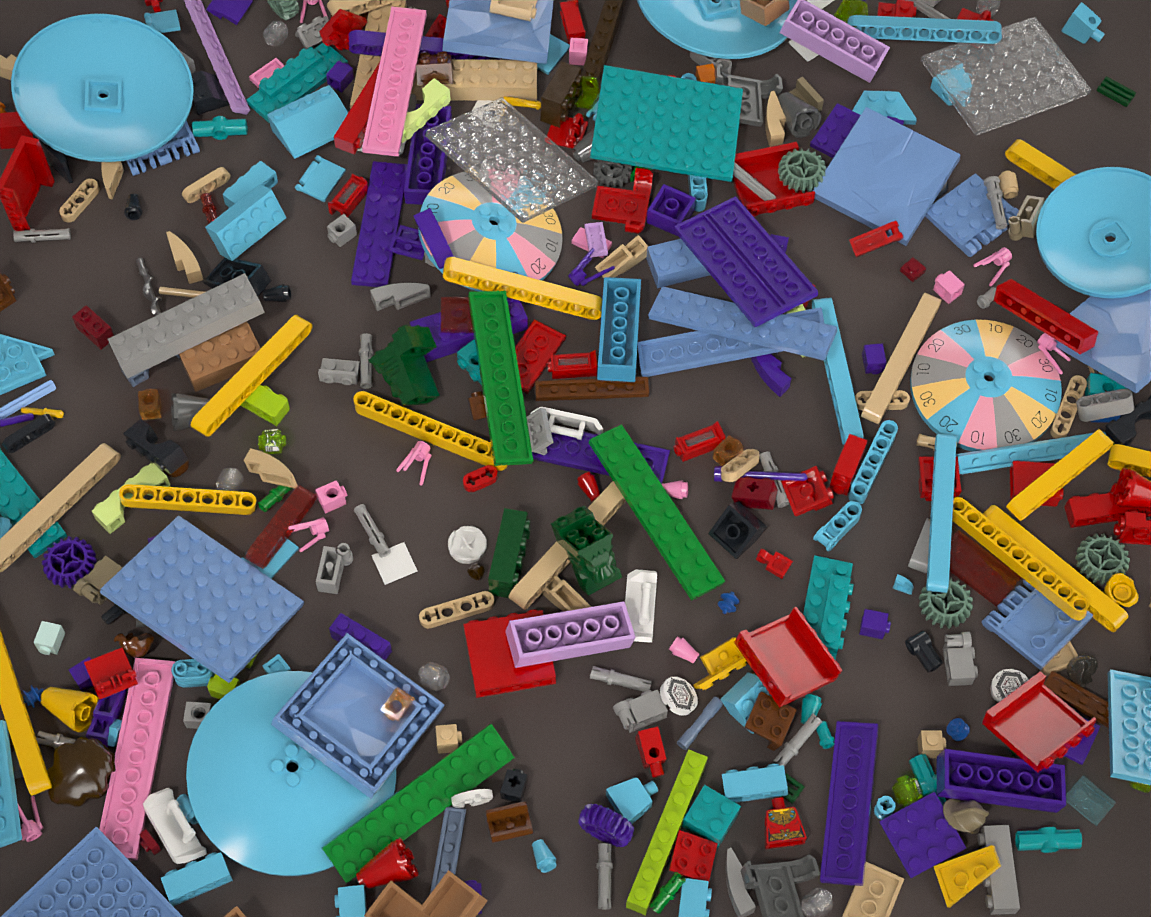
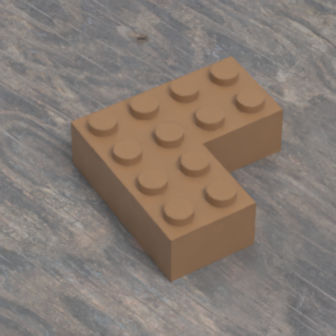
(219, 356)
(448, 899)

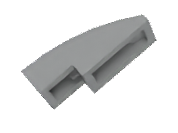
(399, 295)
(737, 892)

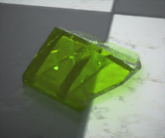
(849, 8)

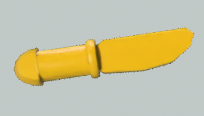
(523, 102)
(54, 413)

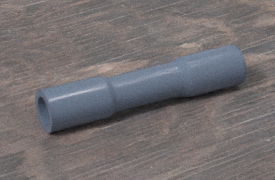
(692, 732)

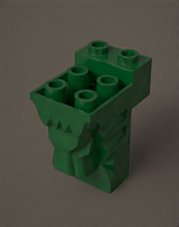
(405, 366)
(588, 549)

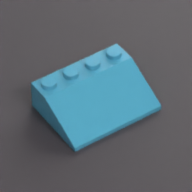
(308, 121)

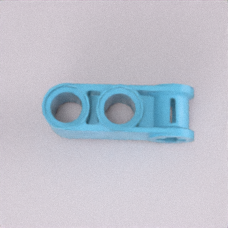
(830, 534)

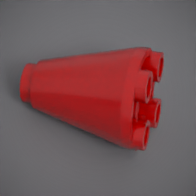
(1132, 490)
(388, 865)

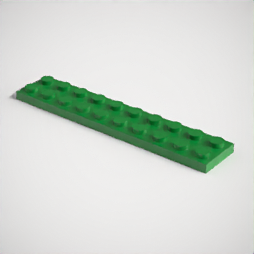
(500, 378)
(656, 512)
(418, 801)

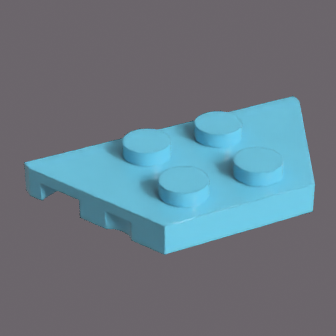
(887, 104)

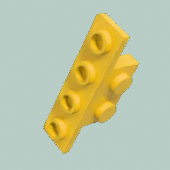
(720, 663)

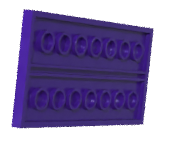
(745, 261)

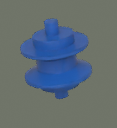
(728, 602)
(32, 696)
(958, 729)

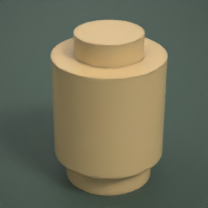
(1008, 184)

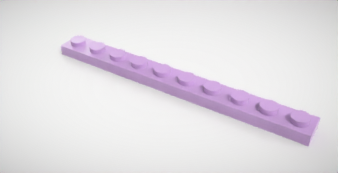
(217, 56)

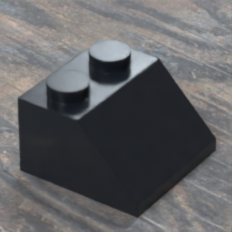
(207, 92)
(737, 529)

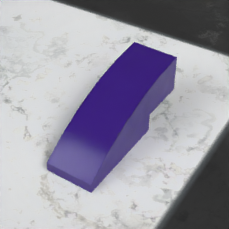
(433, 236)
(769, 370)
(105, 715)

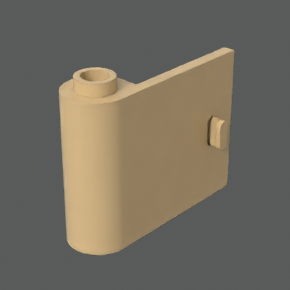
(516, 9)

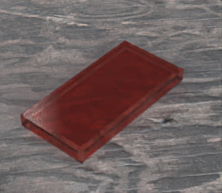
(981, 569)

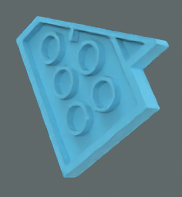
(20, 362)

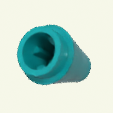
(810, 705)

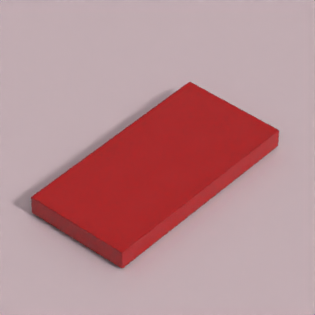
(534, 351)

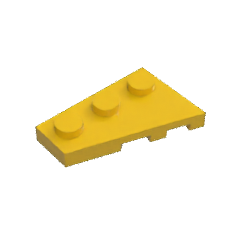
(964, 873)

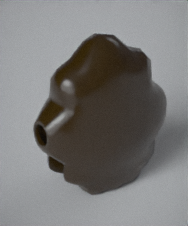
(80, 772)

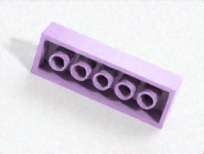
(834, 40)
(569, 634)

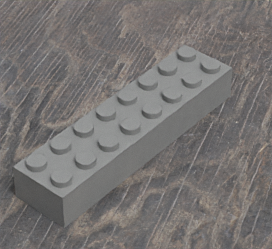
(186, 325)

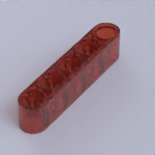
(277, 530)

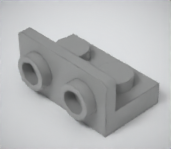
(309, 33)
(339, 371)
(539, 431)

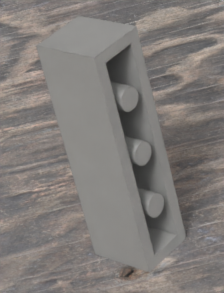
(1001, 884)

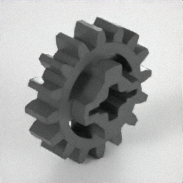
(612, 173)

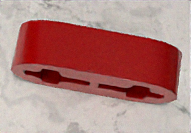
(480, 478)

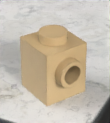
(447, 738)
(931, 743)

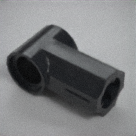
(922, 647)

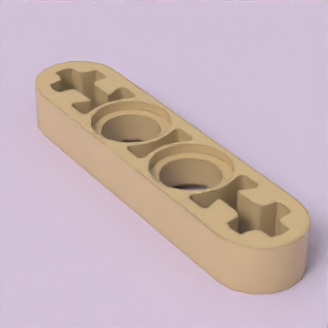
(1069, 407)
(455, 606)

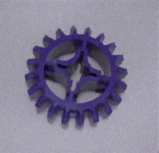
(64, 553)
(606, 825)

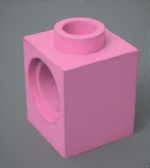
(578, 51)
(948, 286)
(329, 504)

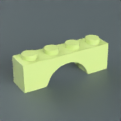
(435, 98)
(111, 511)

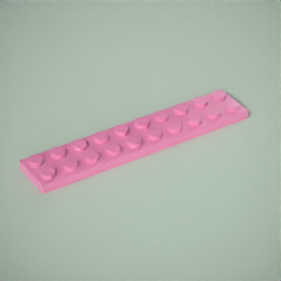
(394, 82)
(137, 755)

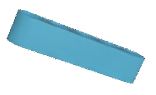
(874, 454)

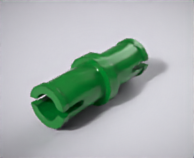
(275, 495)
(667, 892)

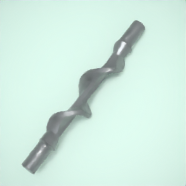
(147, 288)

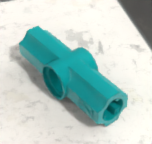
(219, 127)
(925, 776)
(1048, 839)

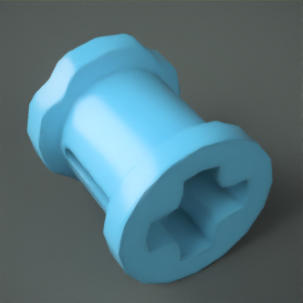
(890, 806)

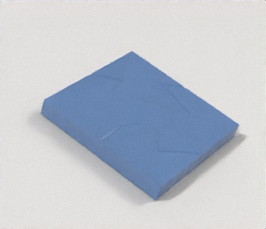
(478, 32)
(886, 174)
(1122, 340)
(341, 716)

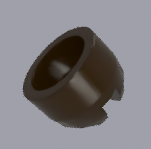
(476, 571)

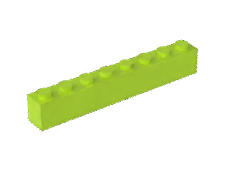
(666, 832)

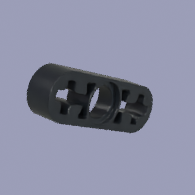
(28, 433)

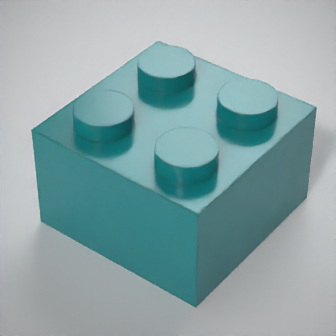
(711, 815)

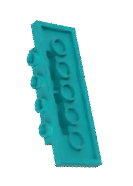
(295, 79)
(827, 600)

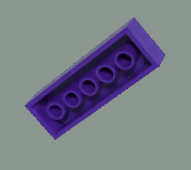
(425, 160)
(452, 342)
(1000, 781)

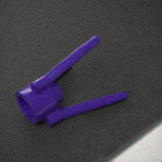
(578, 276)

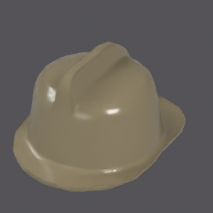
(964, 815)

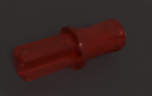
(209, 208)

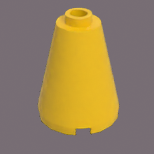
(70, 706)

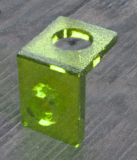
(589, 95)

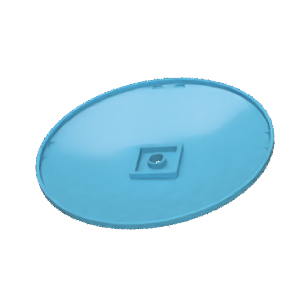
(713, 27)
(89, 55)
(249, 798)

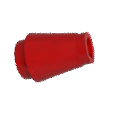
(589, 485)

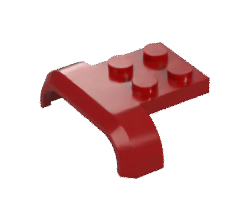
(625, 205)

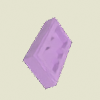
(596, 239)

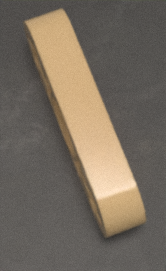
(212, 181)
(78, 208)
(896, 405)
(740, 465)

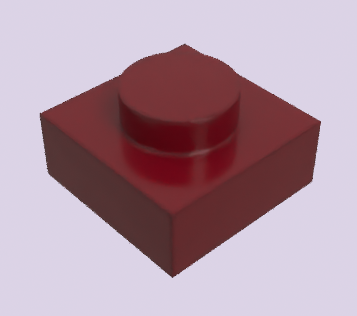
(913, 269)
(149, 843)

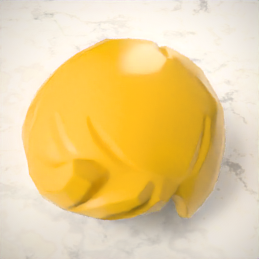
(1121, 590)

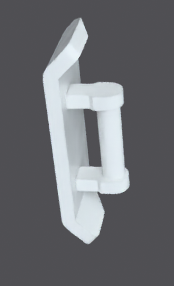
(573, 420)
(641, 603)
(173, 827)

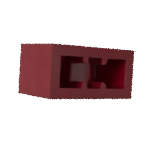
(93, 327)
(755, 492)

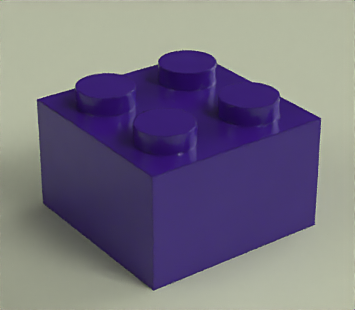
(670, 209)

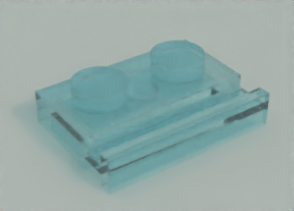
(1089, 800)

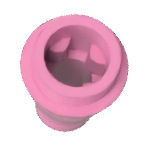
(676, 489)
(683, 650)

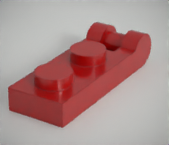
(875, 239)

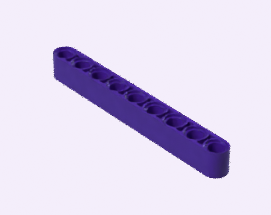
(372, 44)

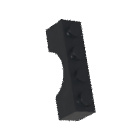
(1123, 429)
(166, 455)

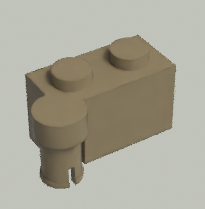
(1026, 220)
(93, 582)

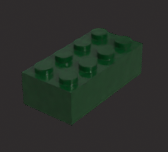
(509, 552)

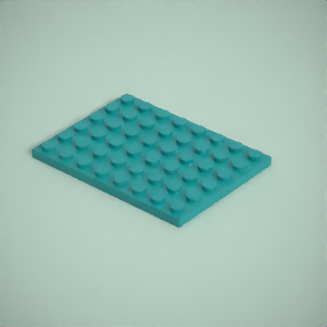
(667, 123)

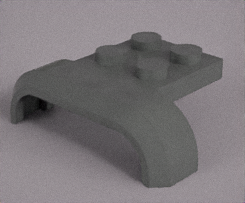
(753, 93)
(776, 885)

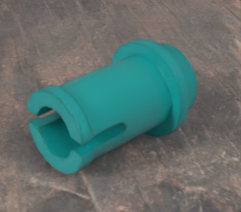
(825, 737)

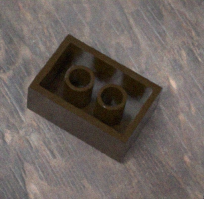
(561, 94)

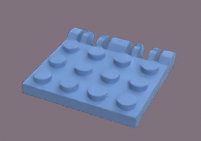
(182, 138)
(968, 215)
(1033, 624)

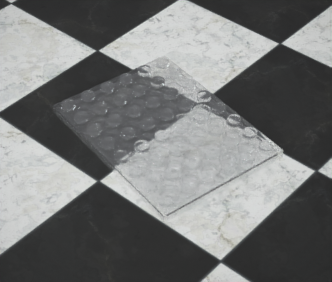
(1006, 79)
(512, 159)

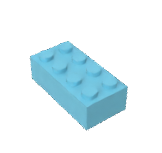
(246, 222)

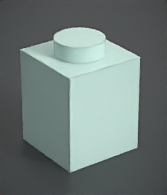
(49, 638)

